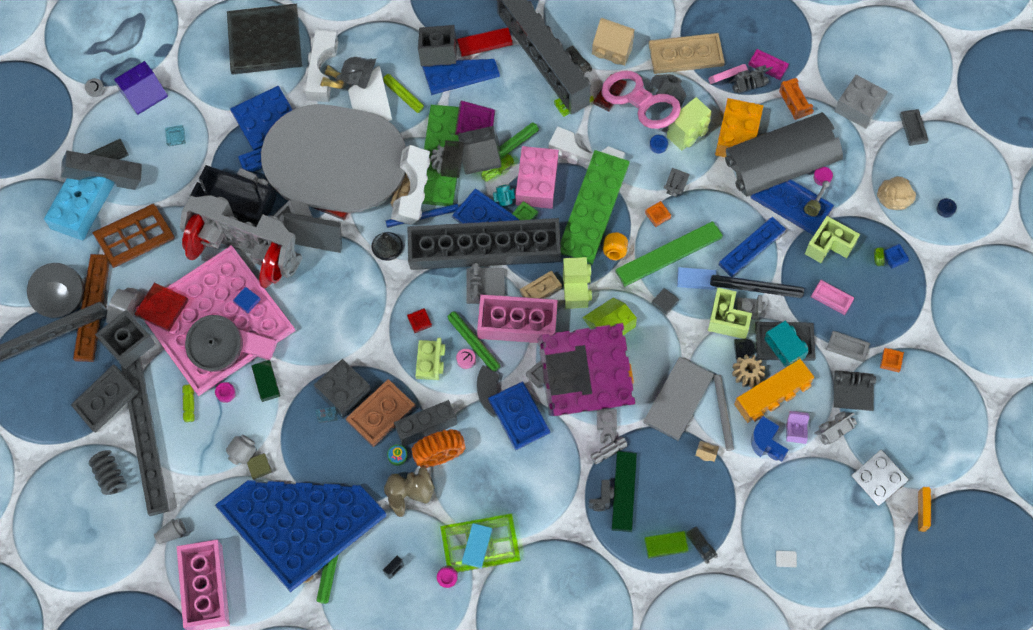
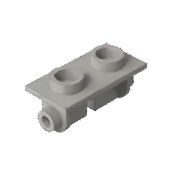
(829, 429)

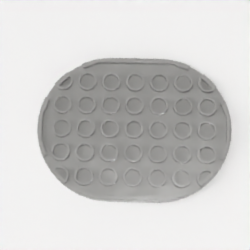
(333, 158)

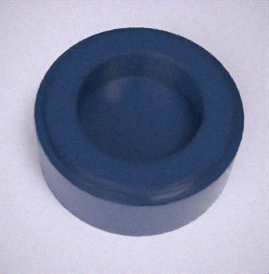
(946, 208)

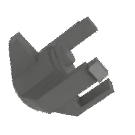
(669, 85)

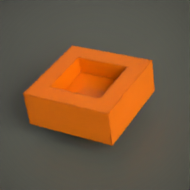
(658, 214)
(891, 360)

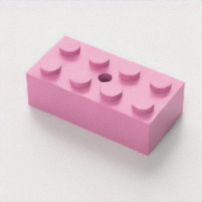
(516, 318)
(199, 566)

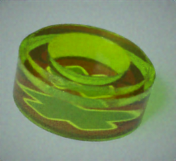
(879, 256)

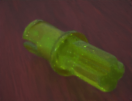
(505, 163)

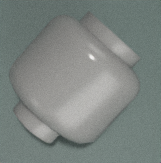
(240, 449)

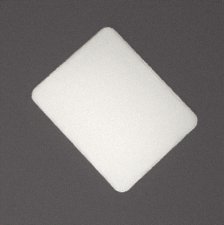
(786, 559)

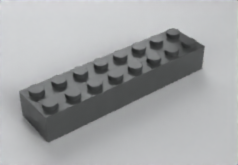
(546, 53)
(484, 243)

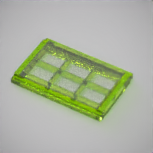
(501, 547)

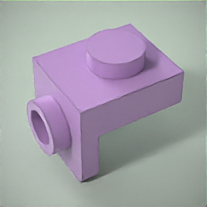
(797, 427)

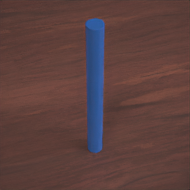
(427, 214)

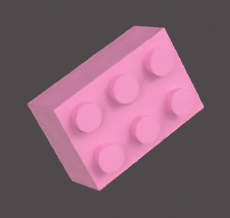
(537, 177)

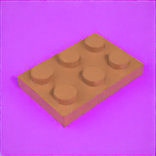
(379, 412)

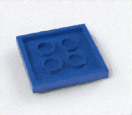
(260, 114)

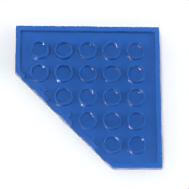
(299, 524)

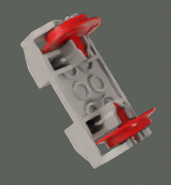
(211, 222)

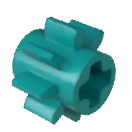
(504, 195)

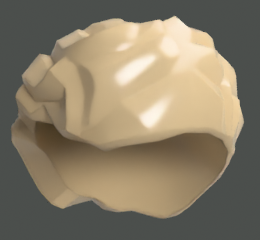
(896, 193)

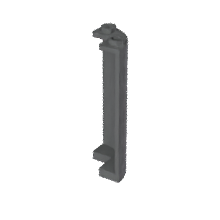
(784, 154)

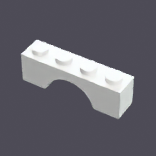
(324, 47)
(564, 142)
(415, 164)

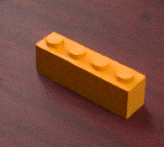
(774, 391)

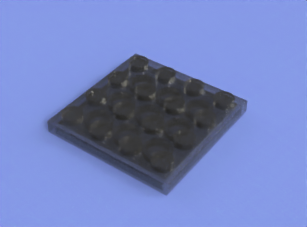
(264, 39)

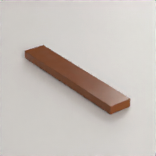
(94, 292)

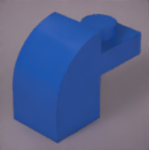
(762, 440)

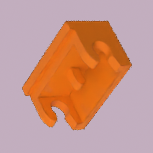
(795, 99)

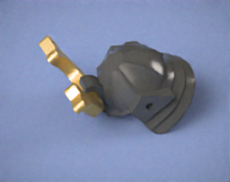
(354, 71)

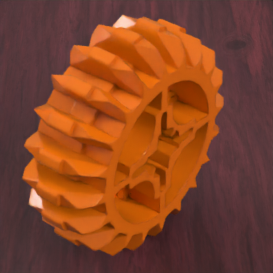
(438, 448)

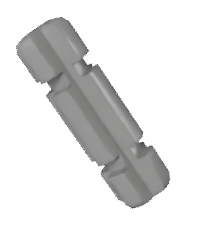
(608, 450)

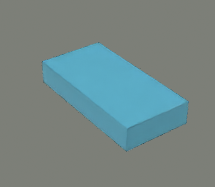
(477, 545)

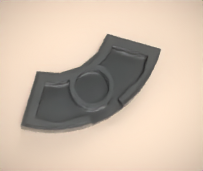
(487, 387)

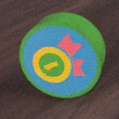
(397, 455)

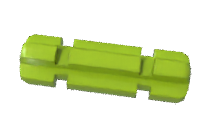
(188, 403)

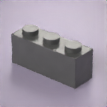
(425, 423)

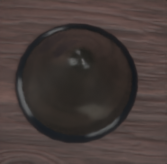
(387, 246)

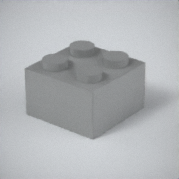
(860, 101)

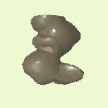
(417, 487)

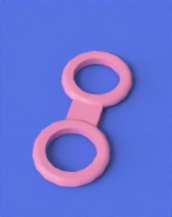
(641, 99)

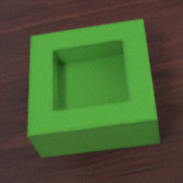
(525, 212)

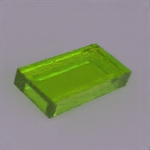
(666, 544)

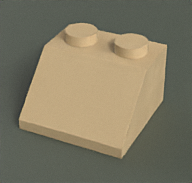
(613, 41)

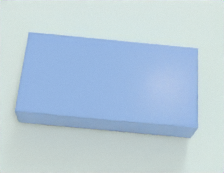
(695, 278)

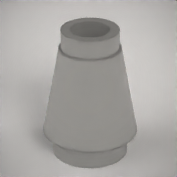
(172, 530)

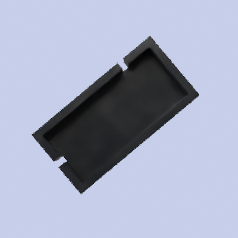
(238, 191)

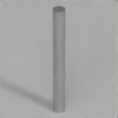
(723, 413)

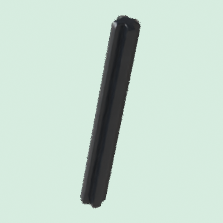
(756, 286)

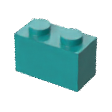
(786, 344)

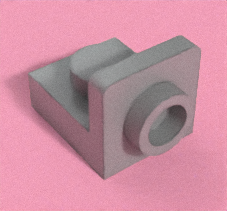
(752, 306)

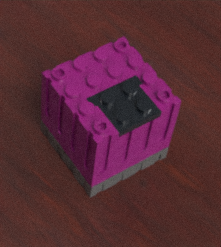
(586, 370)

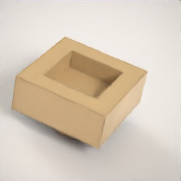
(707, 451)

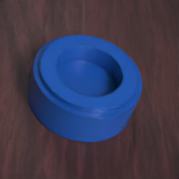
(658, 144)

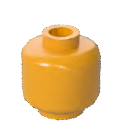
(615, 246)

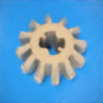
(751, 364)

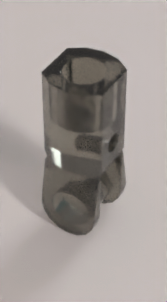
(578, 59)
(699, 543)

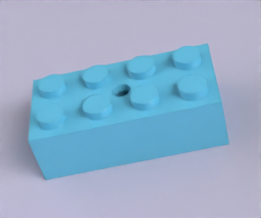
(78, 205)

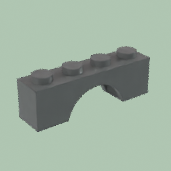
(81, 165)

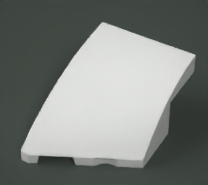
(373, 97)

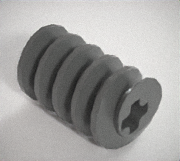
(106, 474)

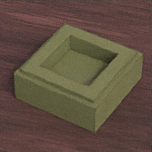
(259, 466)

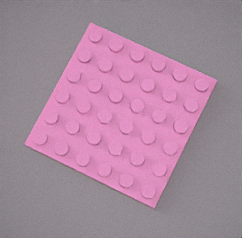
(212, 292)

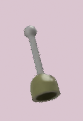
(813, 206)

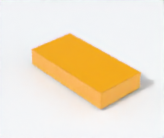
(924, 509)

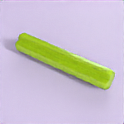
(403, 93)

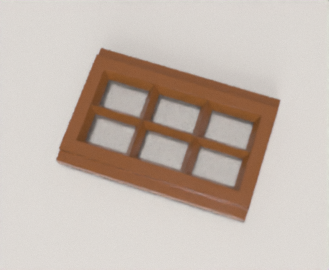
(133, 235)

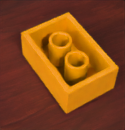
(739, 124)

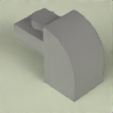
(122, 301)

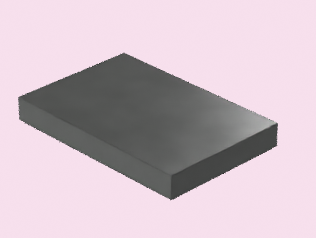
(314, 232)
(804, 331)
(104, 398)

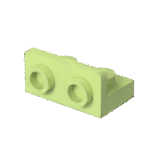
(429, 359)

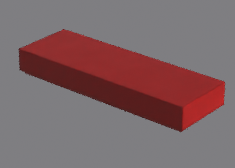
(484, 42)

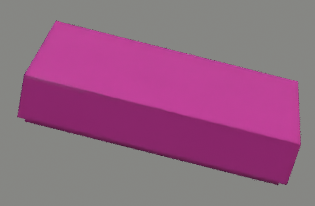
(761, 58)

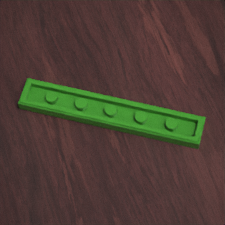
(668, 254)

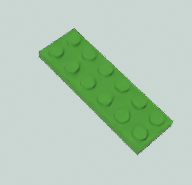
(441, 127)
(593, 206)

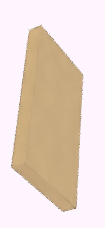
(686, 53)

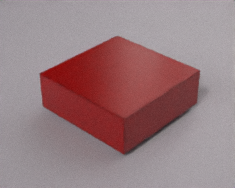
(419, 320)

